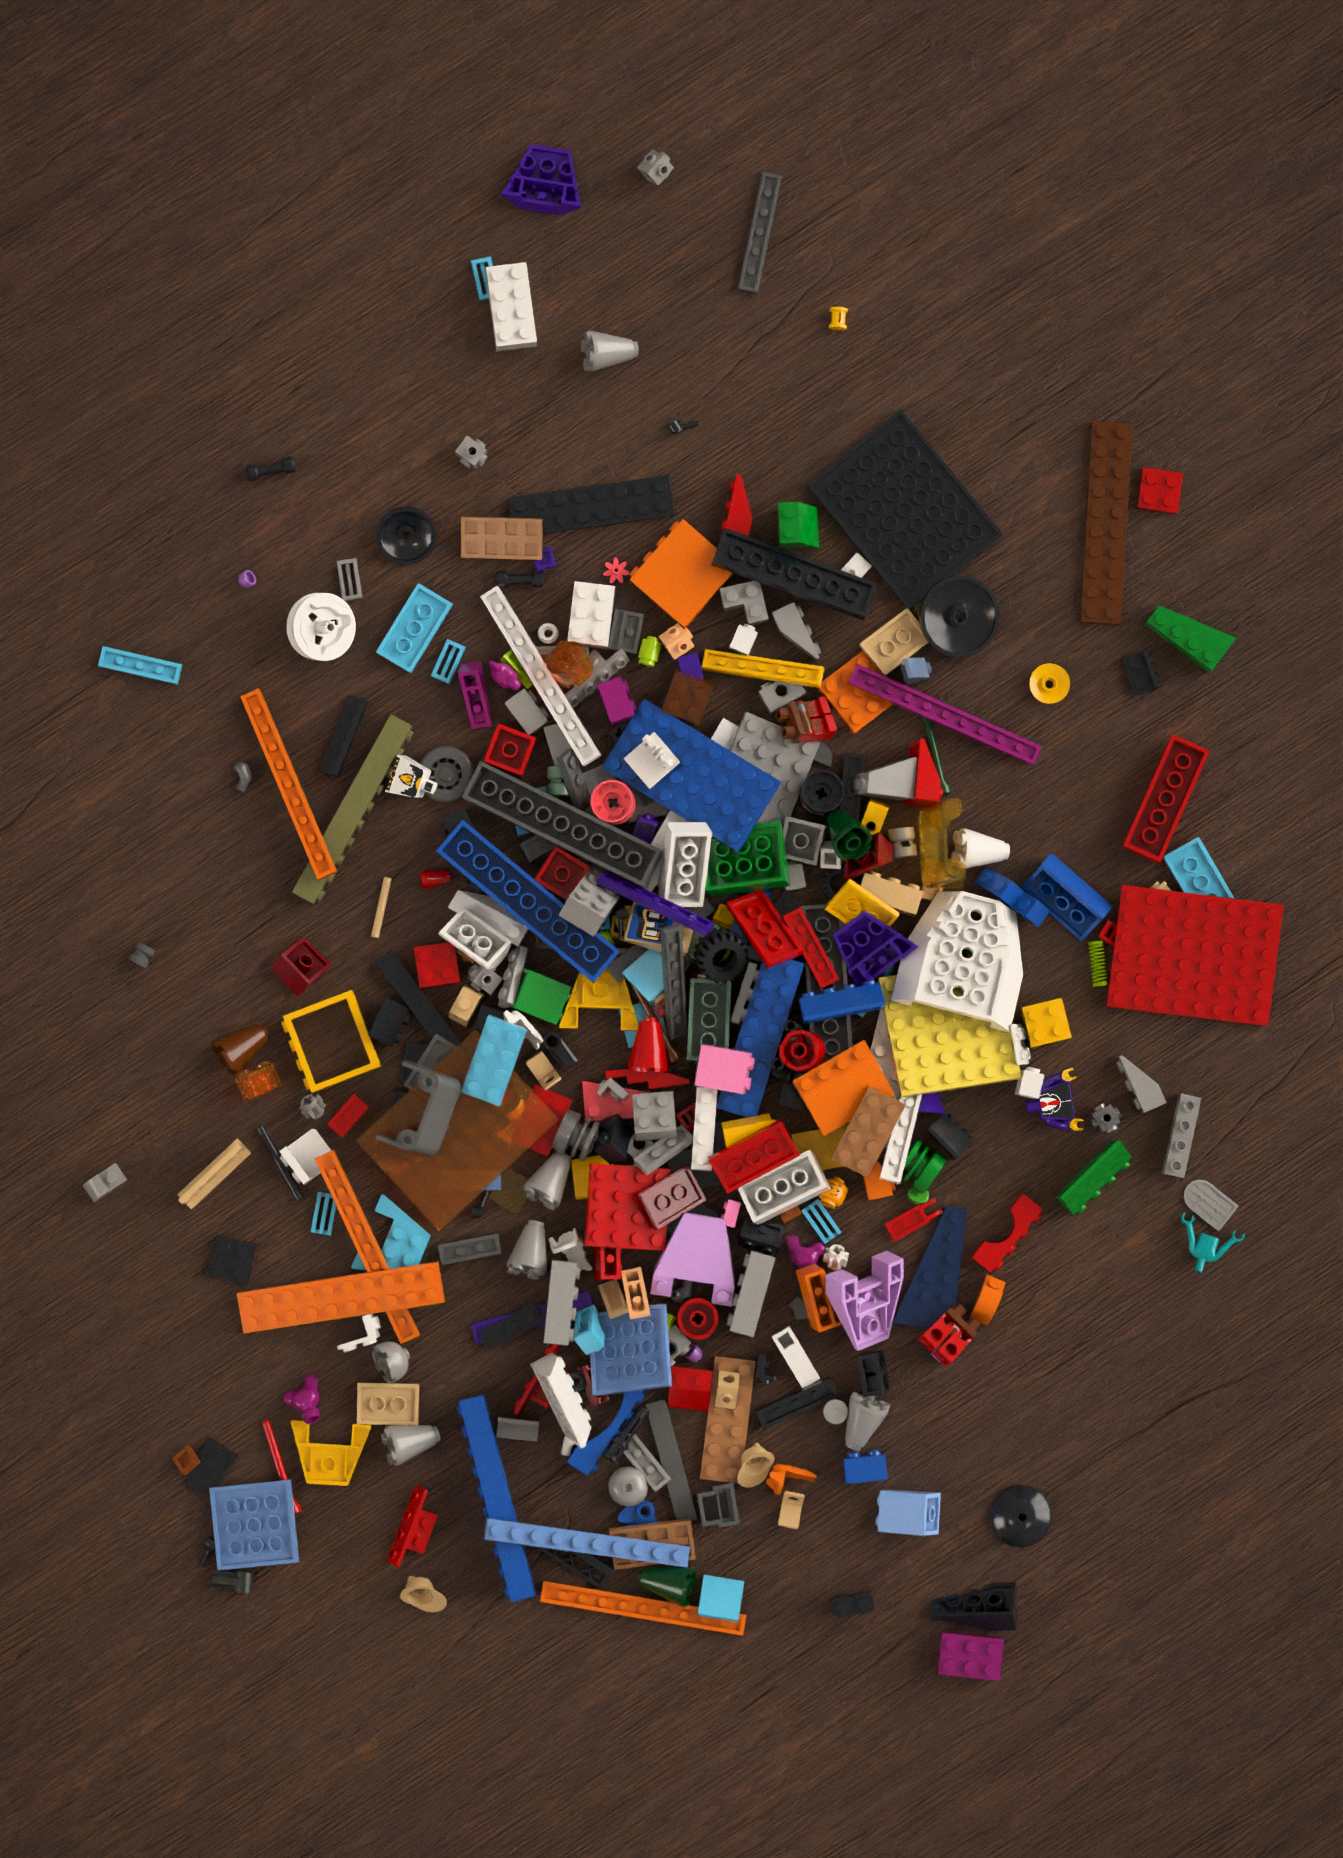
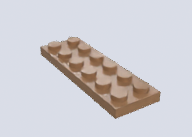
(727, 1427)

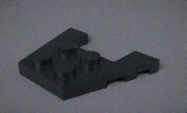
(704, 1178)

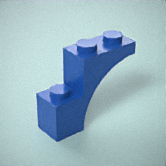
(1013, 896)

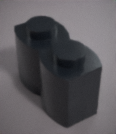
(858, 1603)

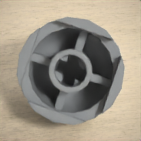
(392, 1360)
(628, 1486)

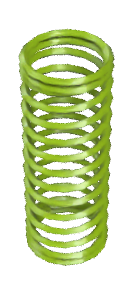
(1097, 944)

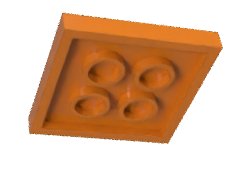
(851, 703)

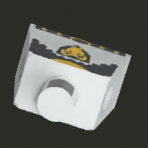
(410, 778)

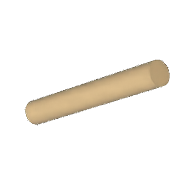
(381, 907)

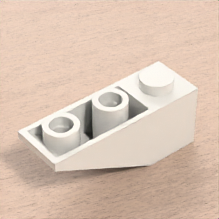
(795, 1357)

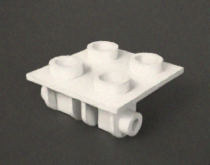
(652, 760)
(1021, 1051)

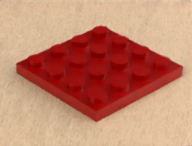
(614, 1211)

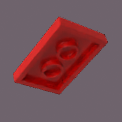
(558, 1105)

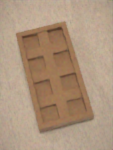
(501, 538)
(868, 1131)
(670, 1532)

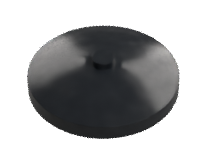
(959, 616)

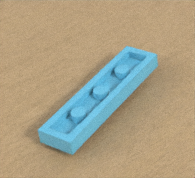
(140, 665)

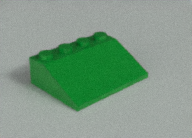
(757, 866)
(1093, 1177)

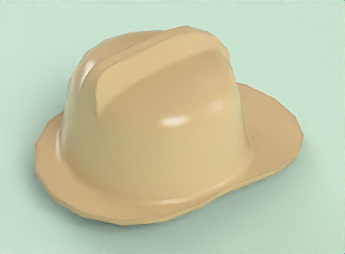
(755, 1466)
(421, 1594)

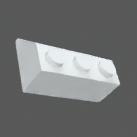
(476, 939)

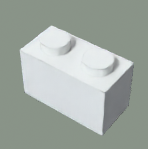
(1030, 1083)

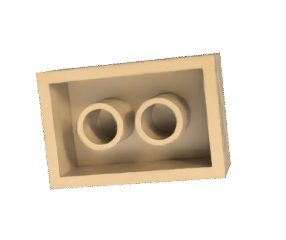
(898, 896)

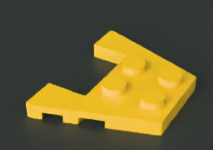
(601, 995)
(329, 1462)

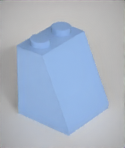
(908, 1512)

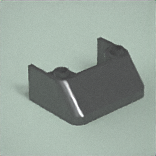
(437, 1114)

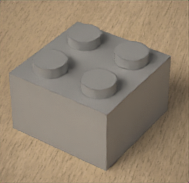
(803, 840)
(654, 1116)

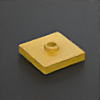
(581, 1174)

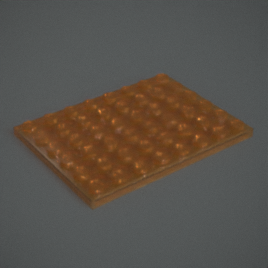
(476, 1146)

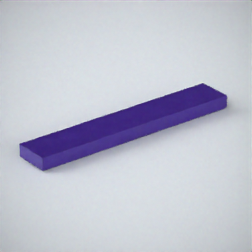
(655, 902)
(582, 1302)

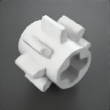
(835, 1257)

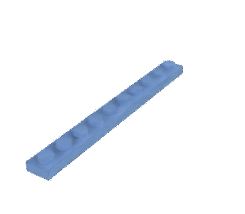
(586, 1542)

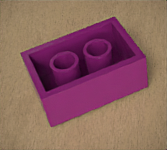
(970, 1655)

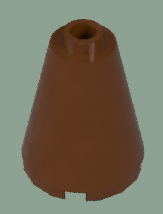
(239, 1047)

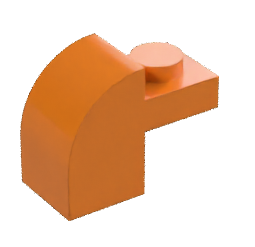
(988, 1300)

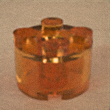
(569, 664)

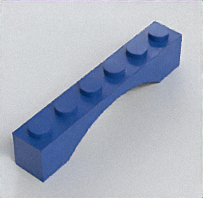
(586, 1458)

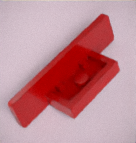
(533, 1388)
(414, 1529)

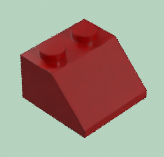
(690, 1388)

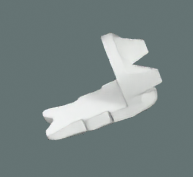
(518, 1019)
(571, 1245)

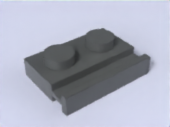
(626, 631)

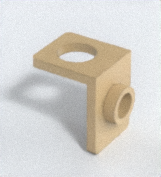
(543, 1070)
(727, 1392)
(791, 1510)

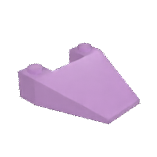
(700, 1254)
(867, 1304)

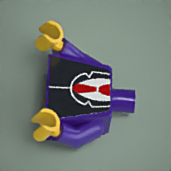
(1056, 1102)

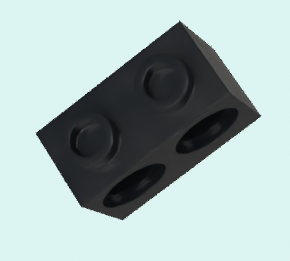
(873, 1372)

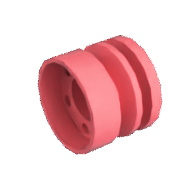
(609, 791)

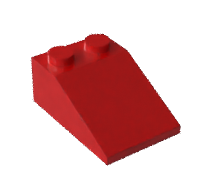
(927, 781)

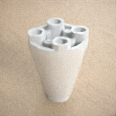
(978, 849)

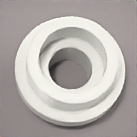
(548, 626)

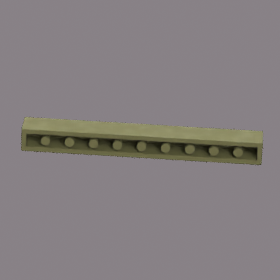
(357, 803)

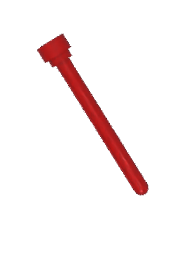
(277, 1458)

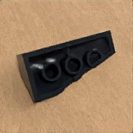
(985, 1608)

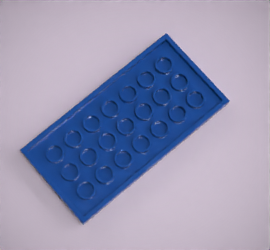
(705, 785)

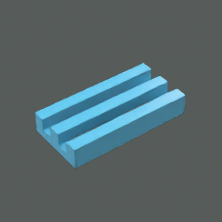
(481, 261)
(441, 677)
(811, 1206)
(324, 1213)

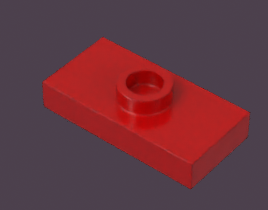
(348, 1115)

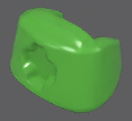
(918, 1197)

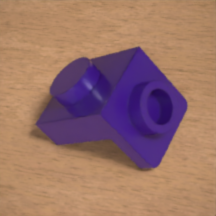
(645, 827)

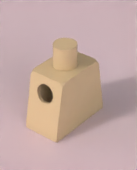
(465, 1005)

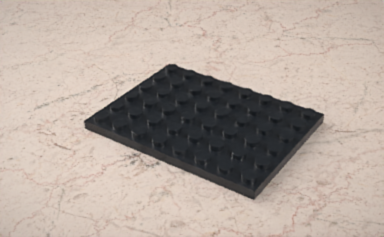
(904, 509)

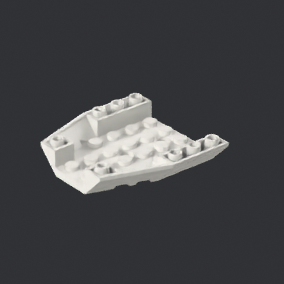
(937, 966)

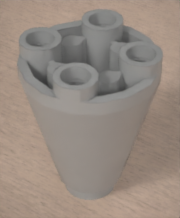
(606, 350)
(549, 1181)
(529, 1252)
(863, 1419)
(408, 1441)

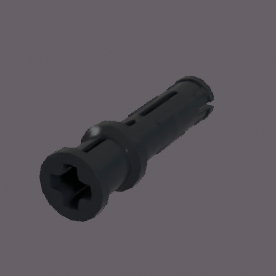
(621, 1442)

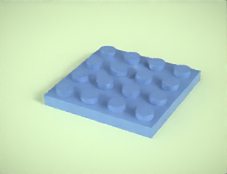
(633, 1353)
(254, 1525)

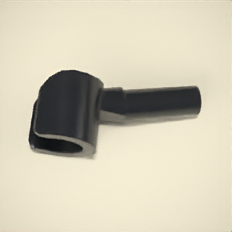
(676, 428)
(621, 913)
(477, 1211)
(209, 1544)

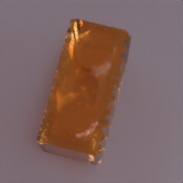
(258, 1081)

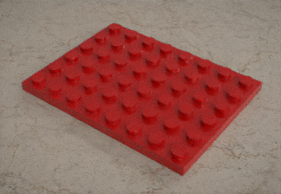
(1194, 955)

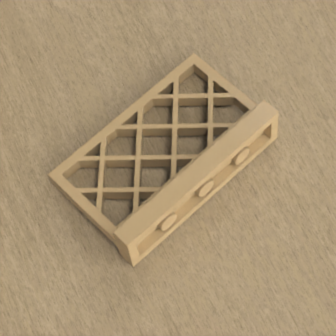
(214, 1174)

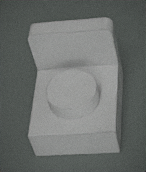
(617, 1091)

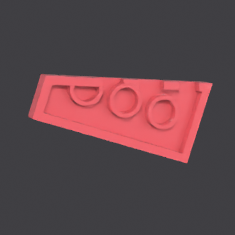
(600, 1108)

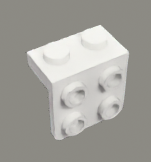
(302, 1156)
(372, 1325)

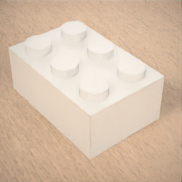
(591, 614)

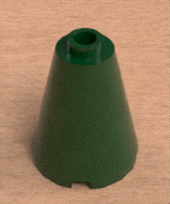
(848, 836)
(669, 1582)

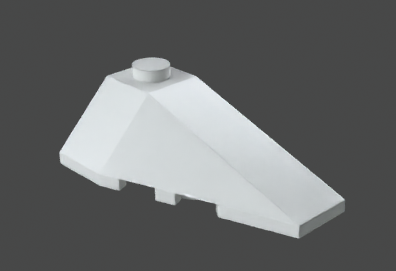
(490, 913)

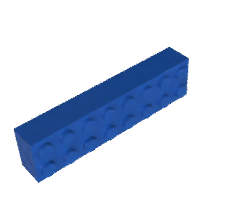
(763, 1031)

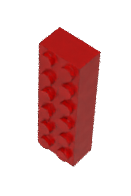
(1165, 799)

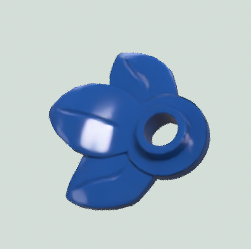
(633, 1516)

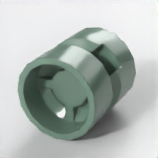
(557, 785)

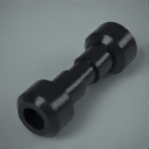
(254, 472)
(503, 578)

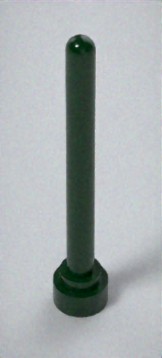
(935, 755)

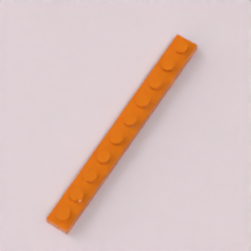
(288, 784)
(361, 1234)
(635, 1607)

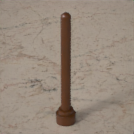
(671, 1053)

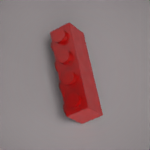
(607, 1263)

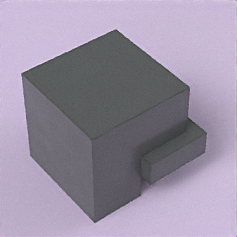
(718, 1506)

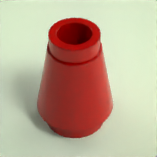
(433, 878)

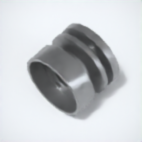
(576, 1135)

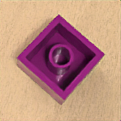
(616, 701)

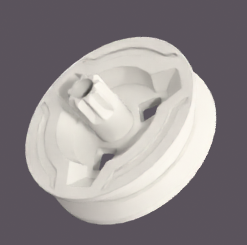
(335, 638)

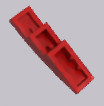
(654, 1079)

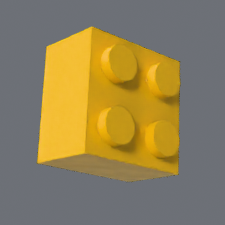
(1045, 1022)

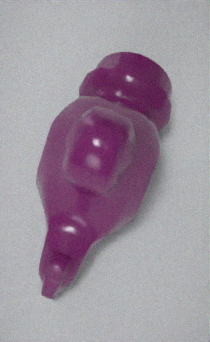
(504, 675)
(803, 1256)
(305, 1400)

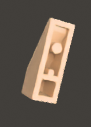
(635, 1293)

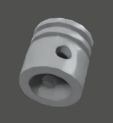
(835, 1411)

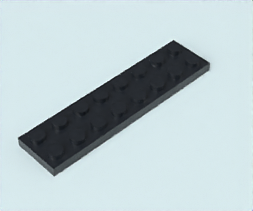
(597, 504)
(794, 574)

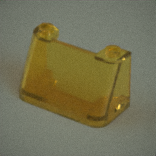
(936, 868)

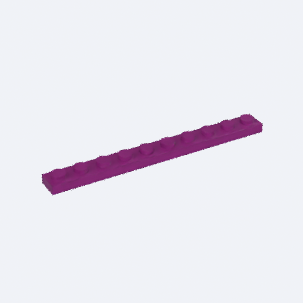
(944, 714)

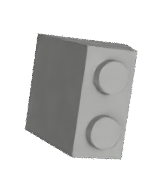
(889, 781)

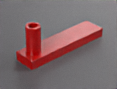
(813, 951)

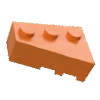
(818, 1307)

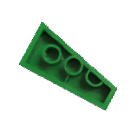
(1192, 638)

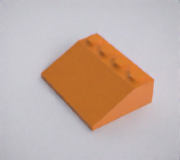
(839, 1085)

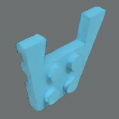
(404, 1241)

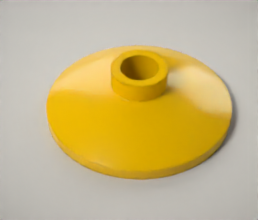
(1052, 673)

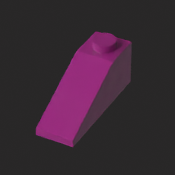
(475, 694)

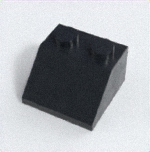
(390, 1022)
(949, 1135)

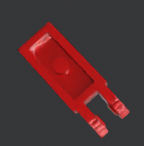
(911, 1220)

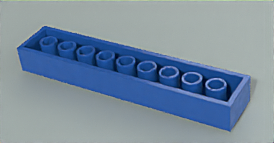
(526, 900)
(496, 1493)

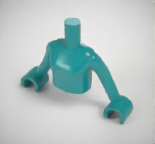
(1206, 1245)

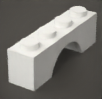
(704, 1128)

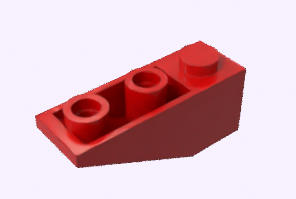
(739, 514)

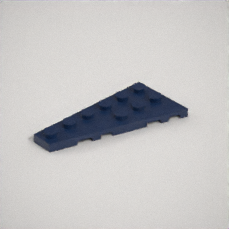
(937, 1276)

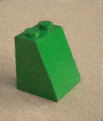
(797, 526)
(541, 996)

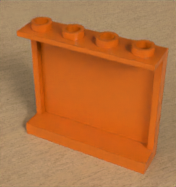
(680, 573)

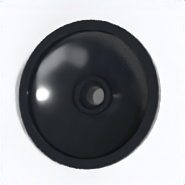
(409, 546)
(1007, 1508)

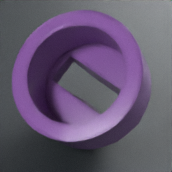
(247, 579)
(694, 1353)

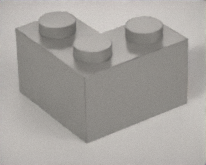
(748, 596)

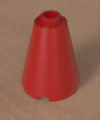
(648, 1048)

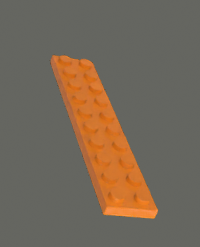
(340, 1297)

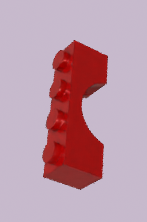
(1024, 1213)

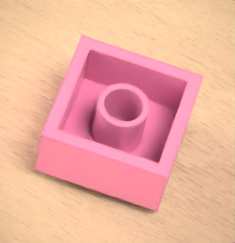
(731, 1212)

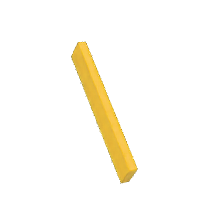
(762, 668)

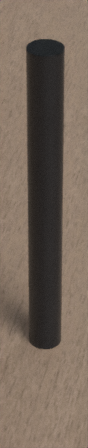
(282, 1168)

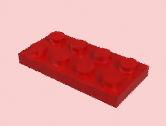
(764, 928)
(753, 1156)

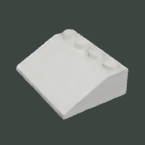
(562, 1398)

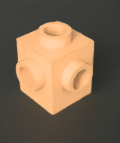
(677, 640)

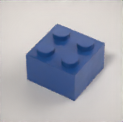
(864, 1467)

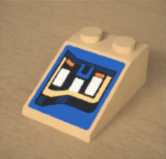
(645, 926)

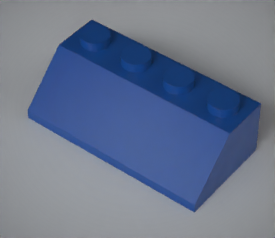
(1067, 897)
(841, 1003)

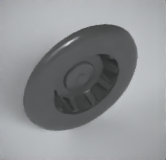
(447, 773)

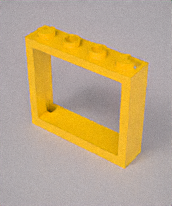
(363, 1031)

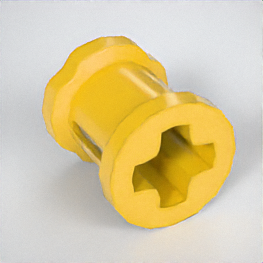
(838, 318)

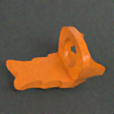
(781, 1471)

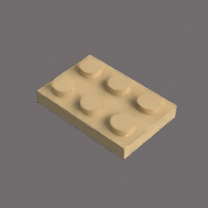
(894, 642)
(388, 1403)

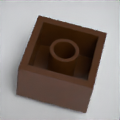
(687, 696)

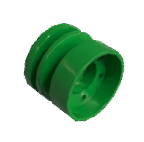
(922, 1166)

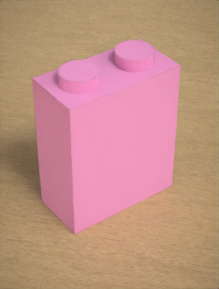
(724, 1069)

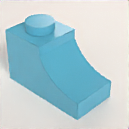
(588, 1330)

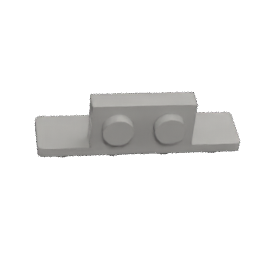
(601, 673)

